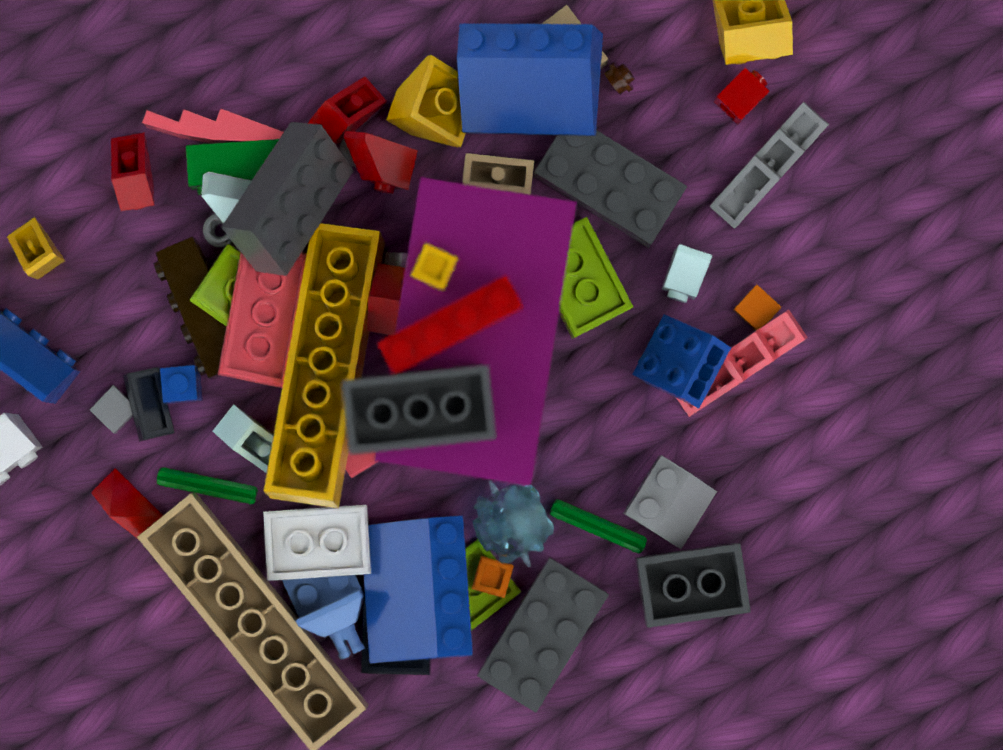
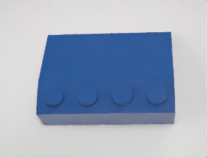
(529, 78)
(417, 591)

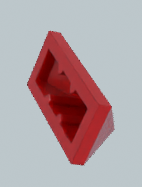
(126, 503)

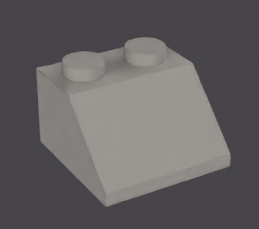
(670, 501)

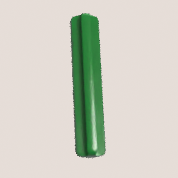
(207, 485)
(598, 526)

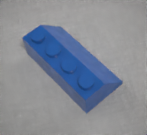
(32, 362)

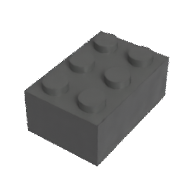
(692, 584)

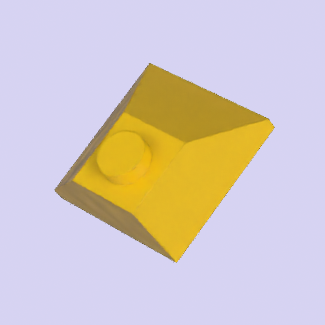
(429, 104)

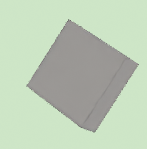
(113, 409)

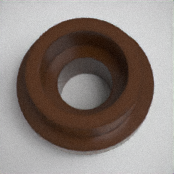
(620, 77)

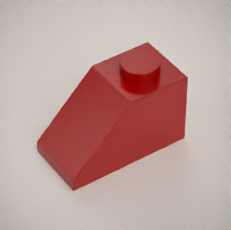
(348, 109)
(381, 161)
(132, 172)

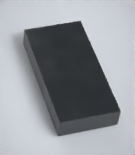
(147, 406)

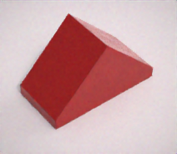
(385, 299)

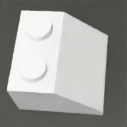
(16, 445)

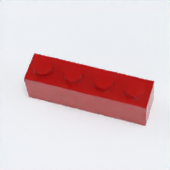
(451, 325)

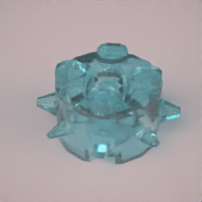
(512, 522)

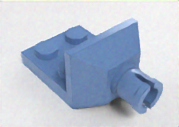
(329, 608)

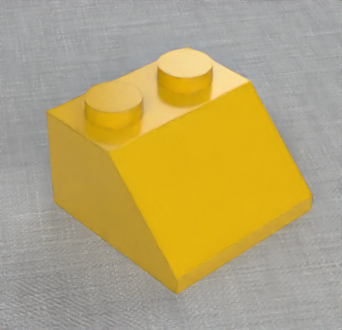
(753, 29)

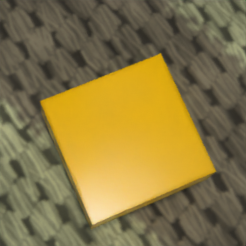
(434, 267)

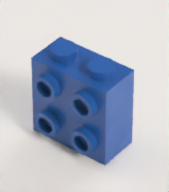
(681, 360)

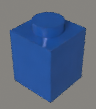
(181, 384)

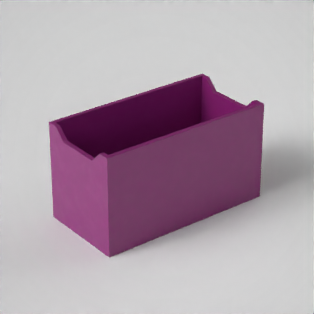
(492, 237)

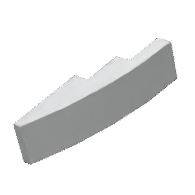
(769, 165)

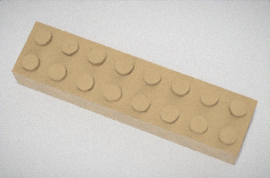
(253, 621)

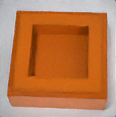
(757, 308)
(492, 577)

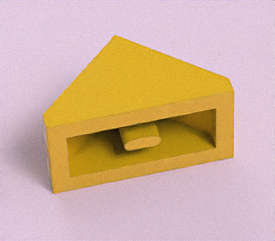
(35, 249)

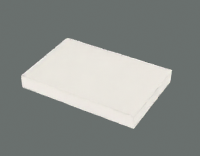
(317, 542)

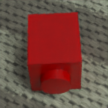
(742, 95)

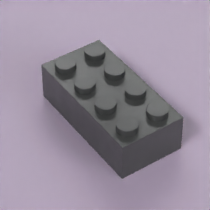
(611, 183)
(288, 198)
(418, 410)
(542, 634)

